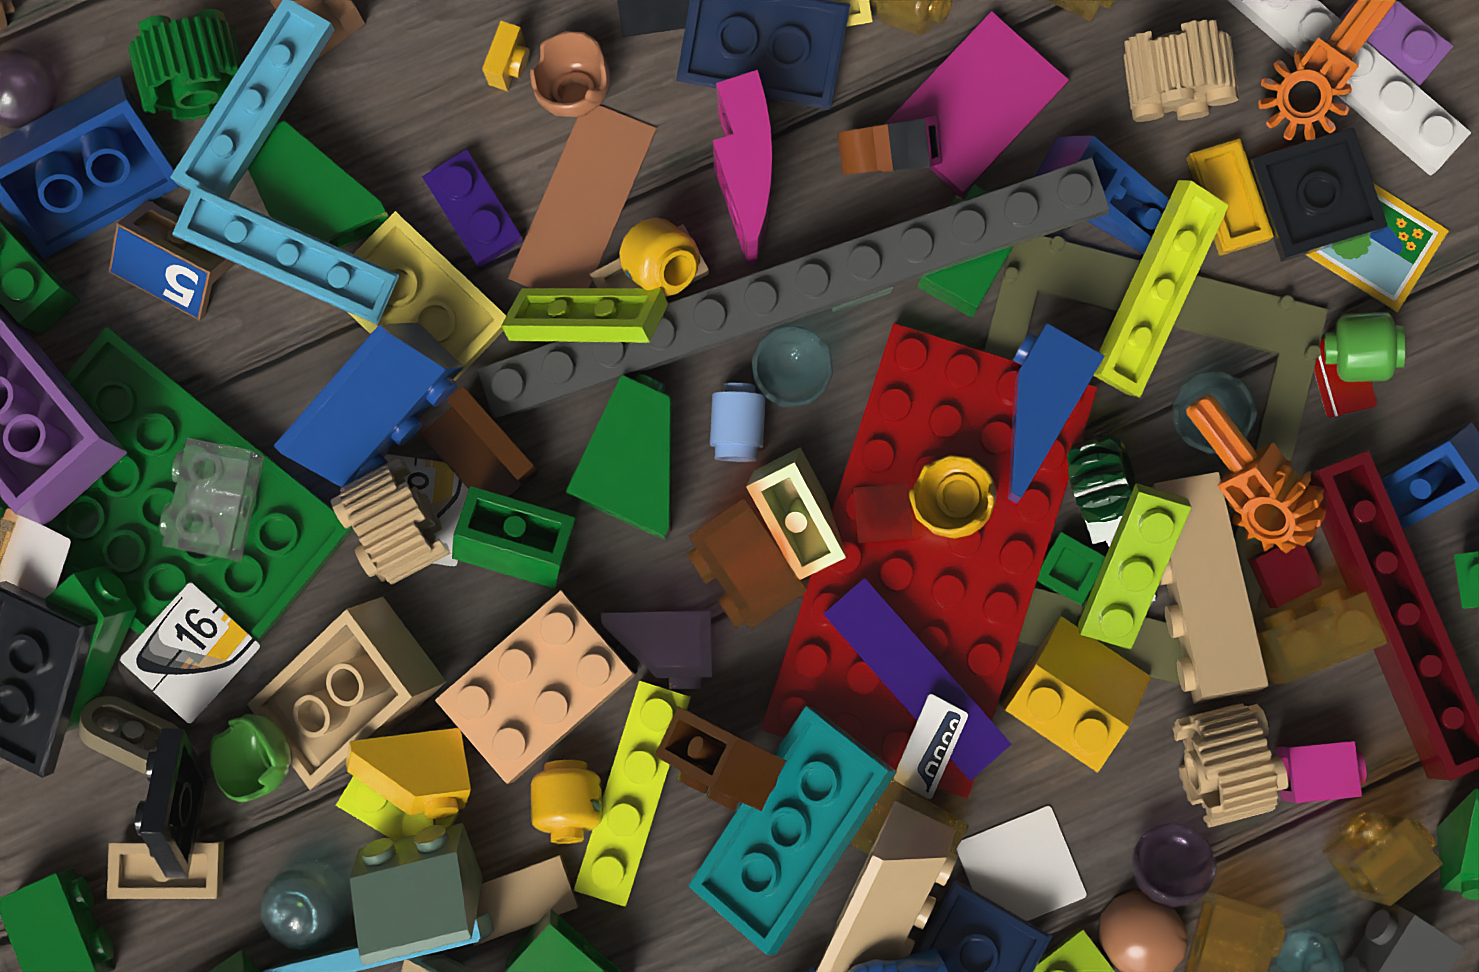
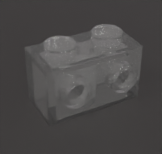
(211, 499)

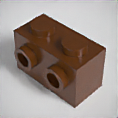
(719, 760)

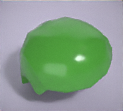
(250, 757)

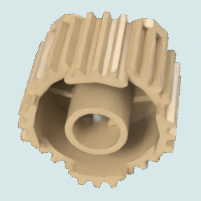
(1180, 72)
(390, 523)
(1229, 763)

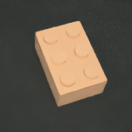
(535, 687)

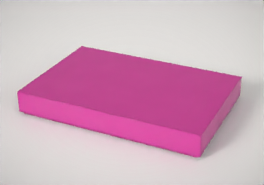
(983, 100)

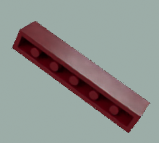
(1418, 652)

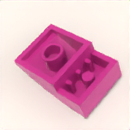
(744, 159)

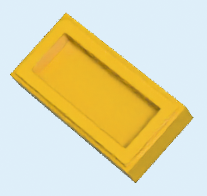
(1227, 175)

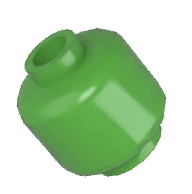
(1365, 347)

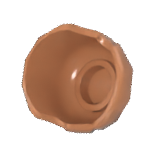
(570, 74)
(1142, 934)

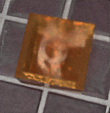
(745, 566)

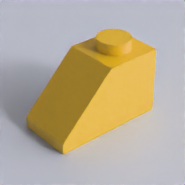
(414, 771)

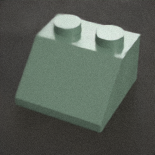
(415, 893)

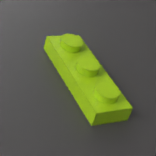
(585, 314)
(1134, 566)

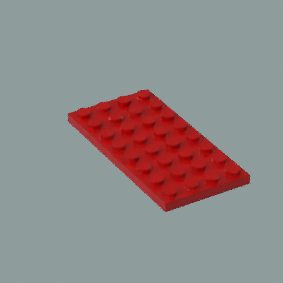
(954, 594)

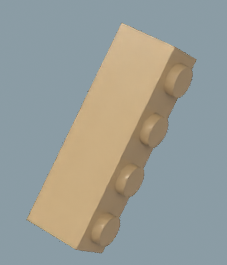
(1210, 599)

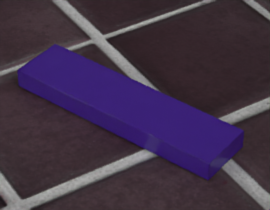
(913, 672)

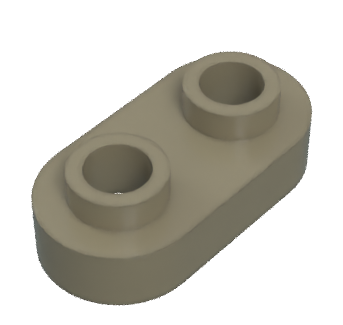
(133, 730)

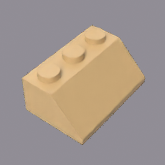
(891, 891)

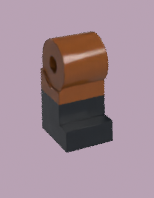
(890, 146)

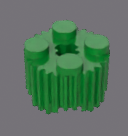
(184, 63)

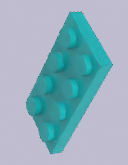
(779, 857)

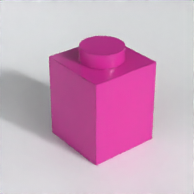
(1322, 771)

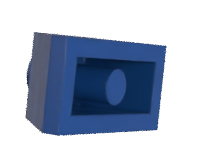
(1435, 476)

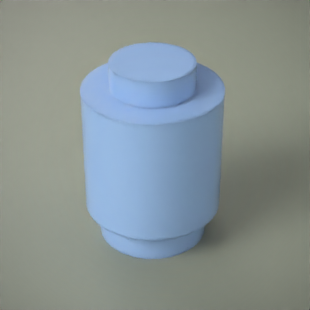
(737, 423)

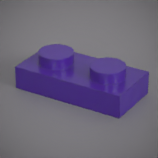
(472, 208)

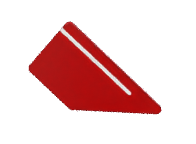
(1341, 396)

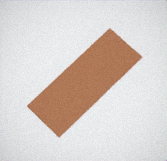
(583, 201)

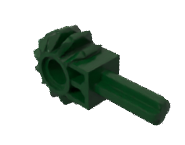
(1101, 484)

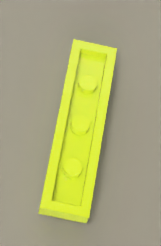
(1160, 287)
(630, 797)

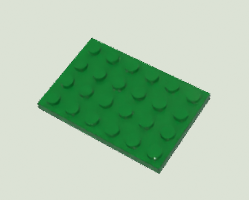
(121, 512)

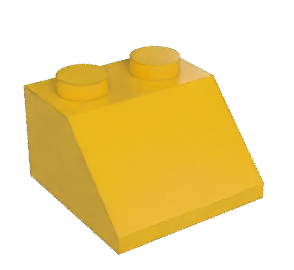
(1077, 694)

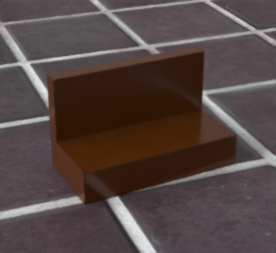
(478, 448)

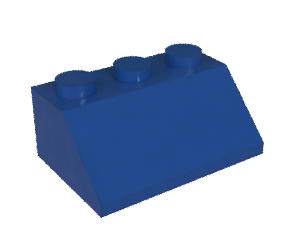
(82, 167)
(372, 403)

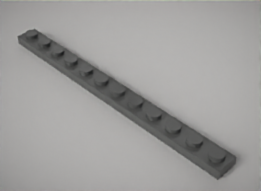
(804, 287)

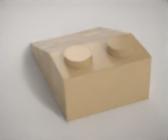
(347, 687)

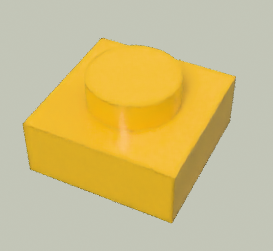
(506, 56)

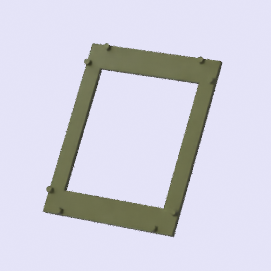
(1212, 310)

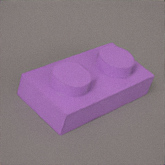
(1408, 43)

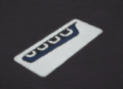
(930, 746)

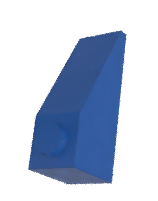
(1132, 200)
(1045, 393)

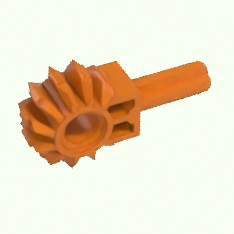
(1326, 65)
(1260, 483)

